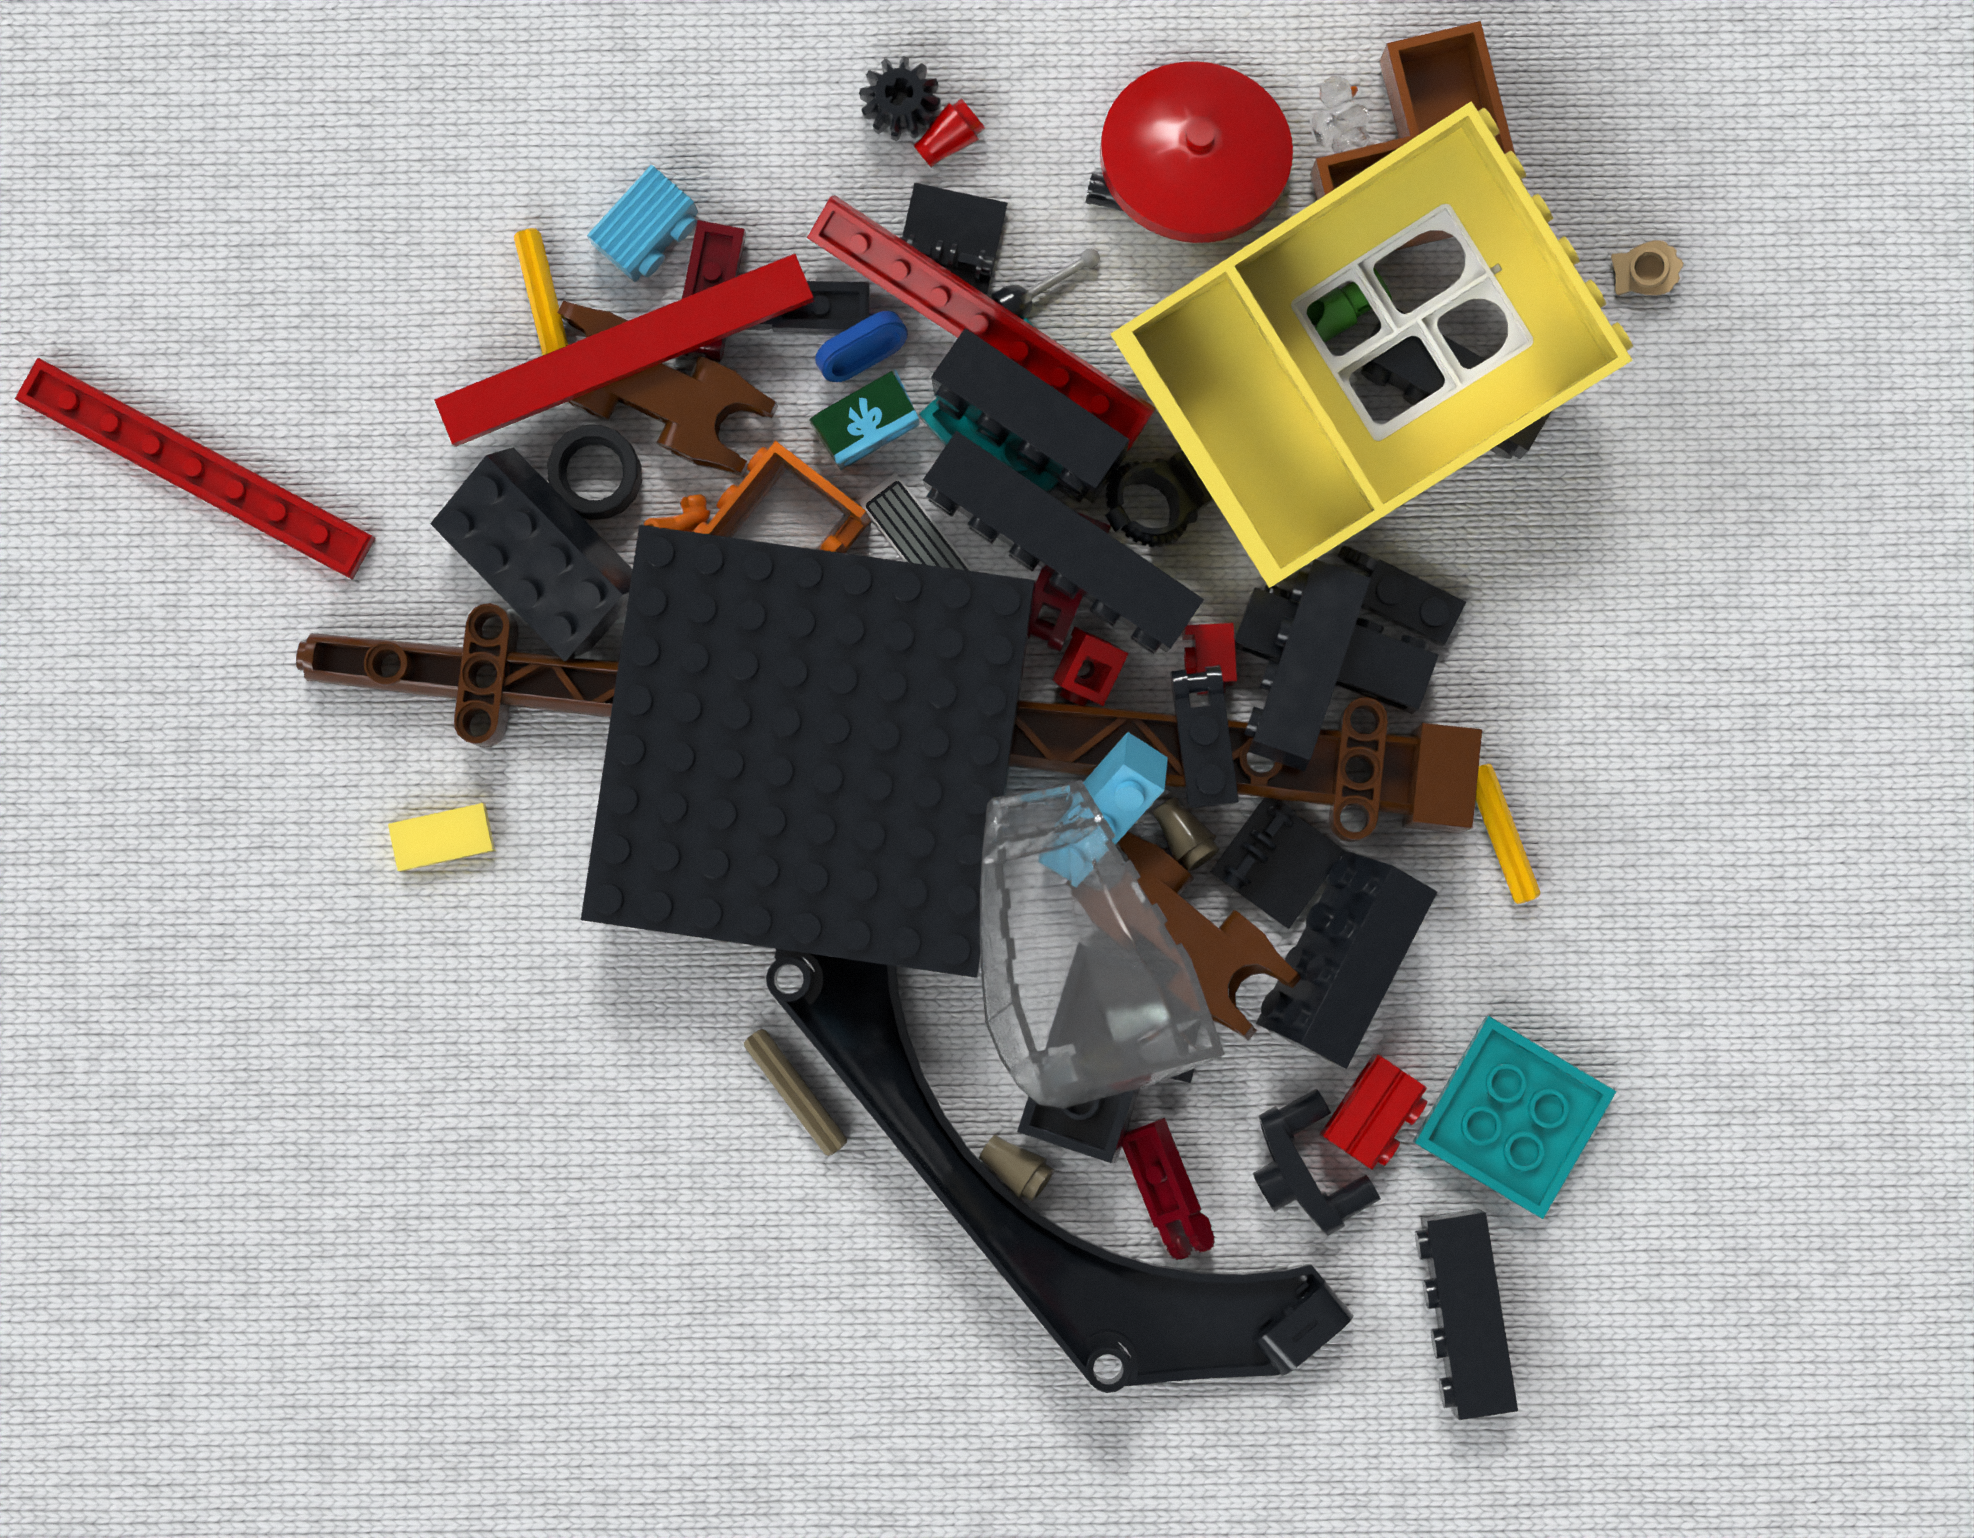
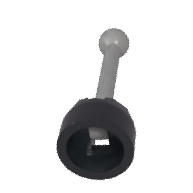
(1019, 300)

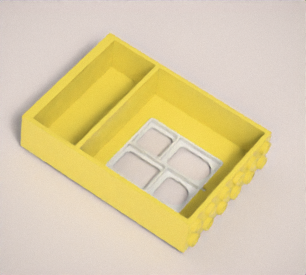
(1275, 412)

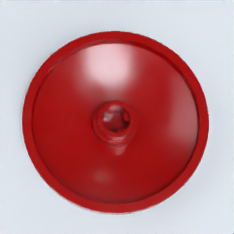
(1196, 152)

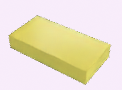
(441, 837)

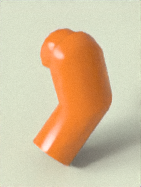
(693, 514)

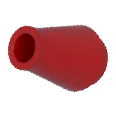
(949, 133)

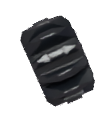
(885, 89)

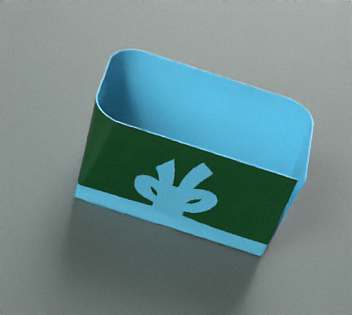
(865, 420)

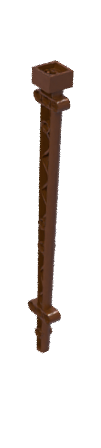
(1420, 776)

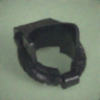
(1175, 480)

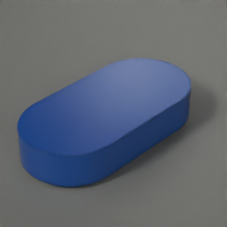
(861, 346)

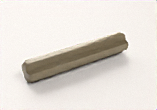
(795, 1092)

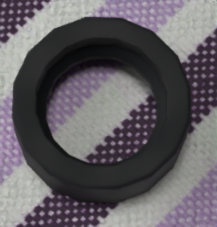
(595, 435)

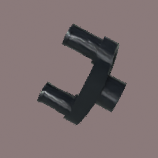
(1290, 1180)

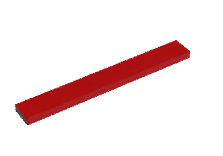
(959, 306)
(624, 350)
(195, 468)

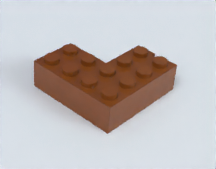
(1425, 83)

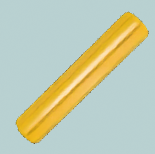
(540, 290)
(1505, 837)

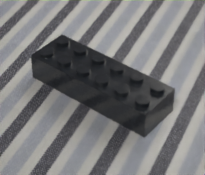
(1061, 542)

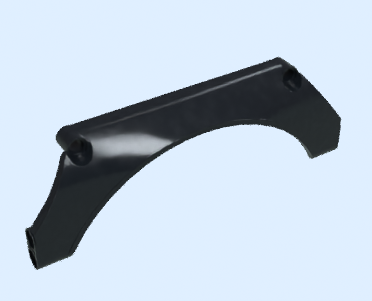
(1084, 1295)

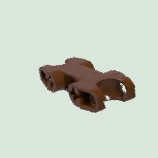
(686, 404)
(1219, 955)

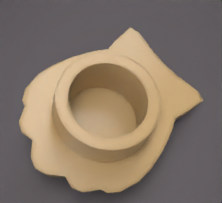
(1647, 269)

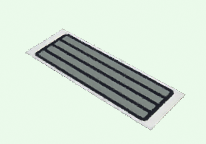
(909, 526)

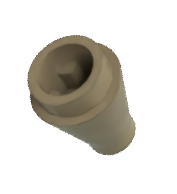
(1186, 836)
(1018, 1168)

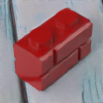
(1375, 1112)

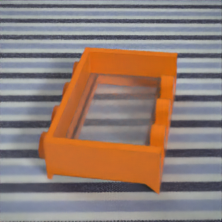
(787, 505)

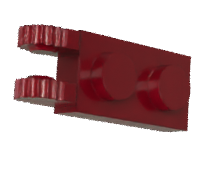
(1167, 1190)

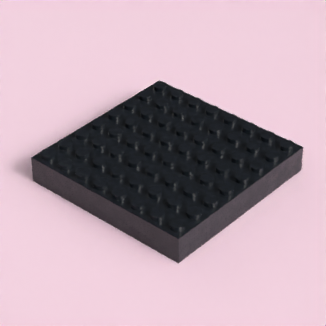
(806, 749)

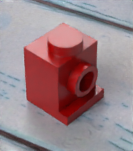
(1210, 647)
(1105, 665)

